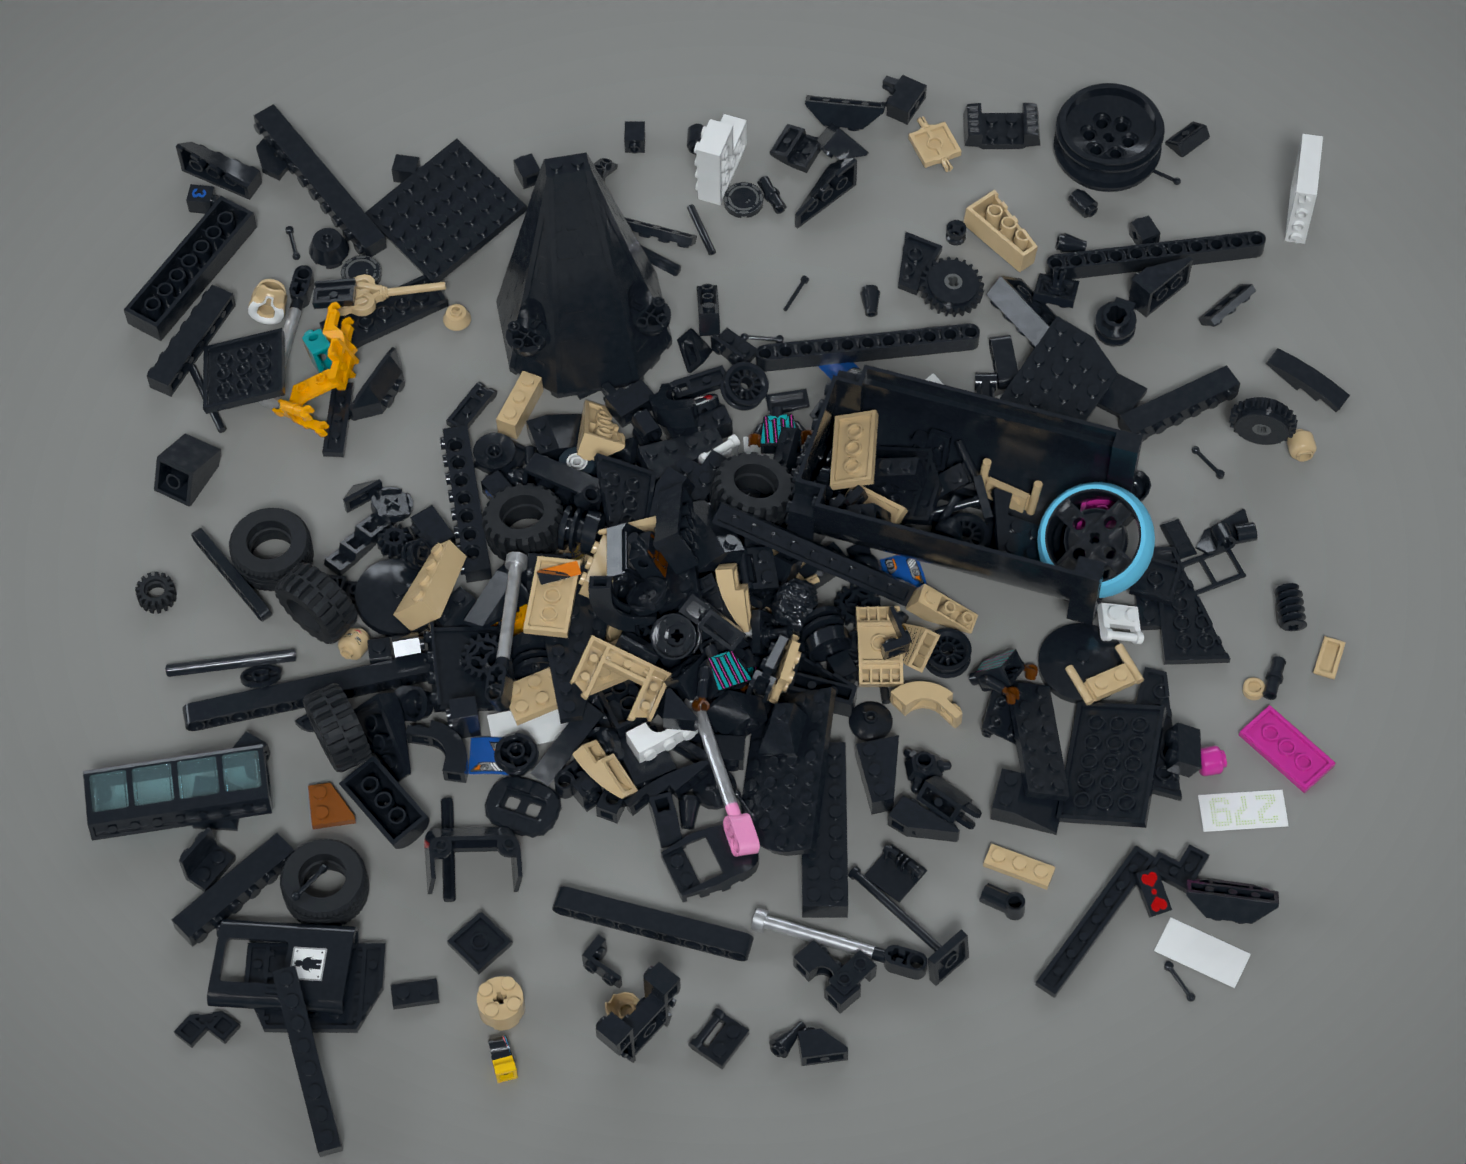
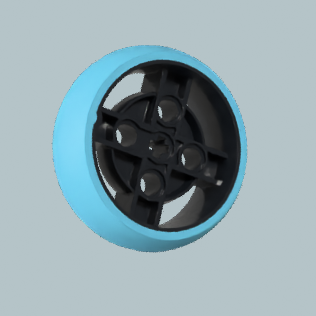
(1124, 511)

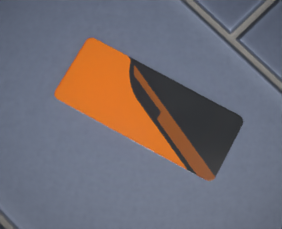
(558, 572)

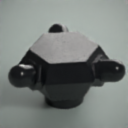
(923, 766)

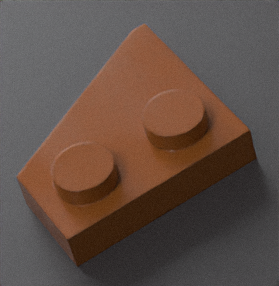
(328, 807)

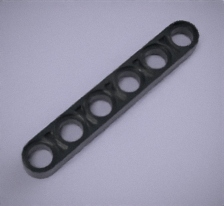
(231, 575)

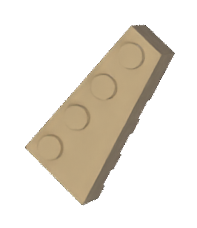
(1000, 231)

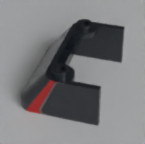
(443, 841)

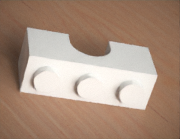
(647, 743)

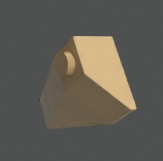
(598, 432)

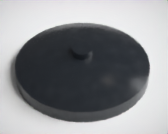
(381, 592)
(1076, 646)

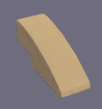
(734, 594)
(604, 769)

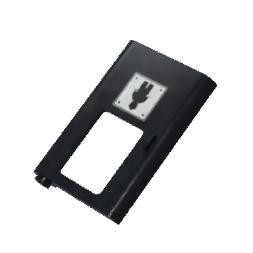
(316, 950)

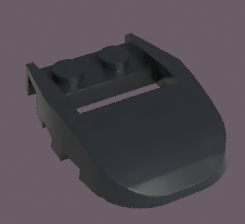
(732, 867)

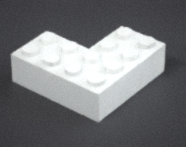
(718, 156)

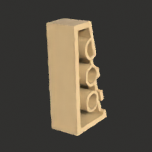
(431, 587)

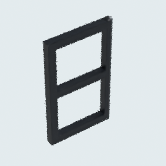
(1201, 559)

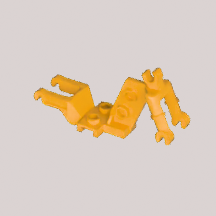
(343, 359)

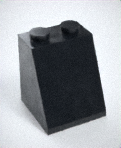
(185, 469)

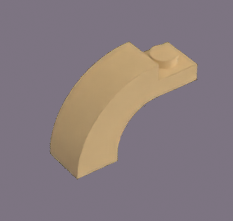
(929, 696)

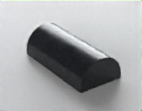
(386, 803)

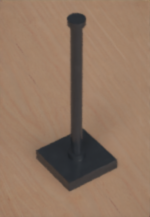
(979, 500)
(946, 957)

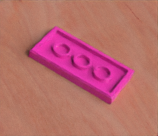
(1287, 749)

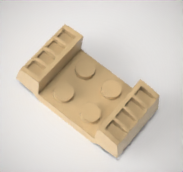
(873, 630)

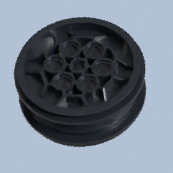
(1109, 137)

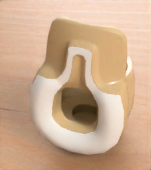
(268, 302)

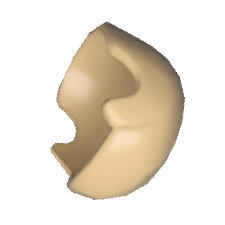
(621, 1004)

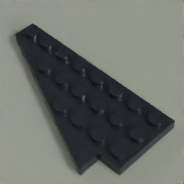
(566, 652)

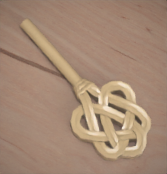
(369, 294)

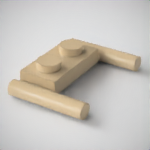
(1020, 500)
(1108, 681)

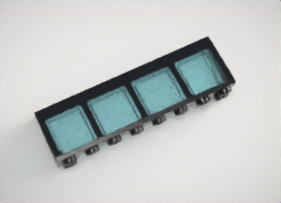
(177, 792)

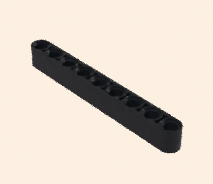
(653, 923)

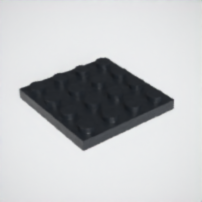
(244, 371)

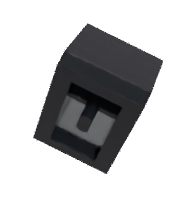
(677, 714)

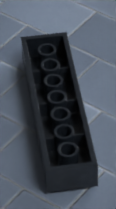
(190, 268)
(827, 869)

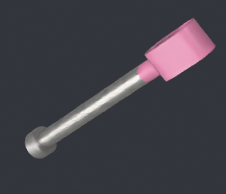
(737, 826)

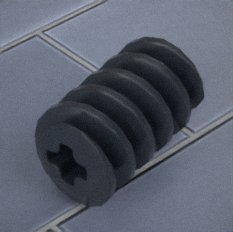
(1290, 607)

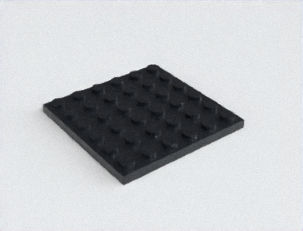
(446, 211)

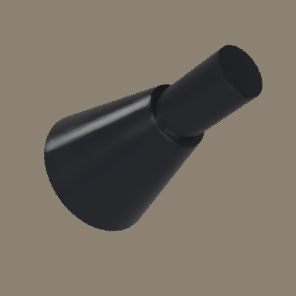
(782, 1044)

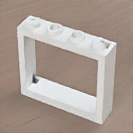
(1303, 188)

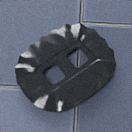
(528, 793)

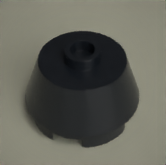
(328, 248)
(516, 754)

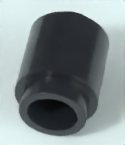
(693, 136)
(1083, 203)

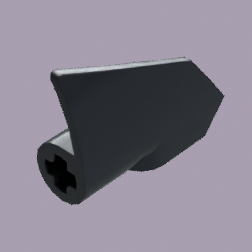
(1227, 534)

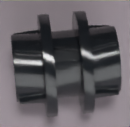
(1115, 324)

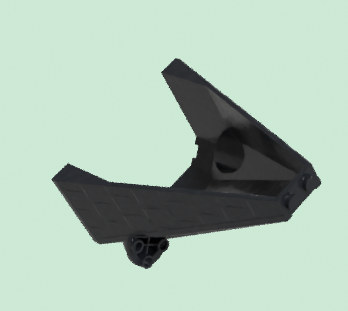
(579, 288)

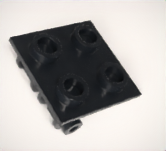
(998, 718)
(895, 873)

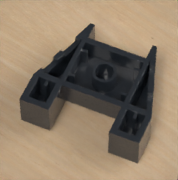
(633, 1032)

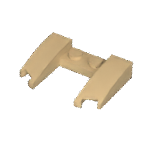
(602, 654)

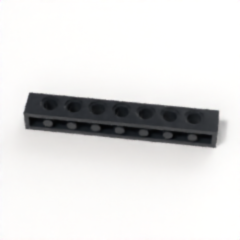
(458, 439)

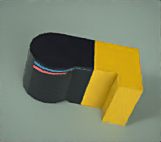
(502, 1059)

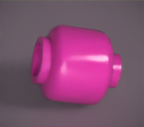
(1212, 761)

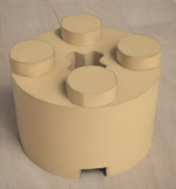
(497, 991)

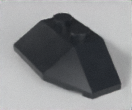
(844, 112)
(379, 389)
(1231, 900)

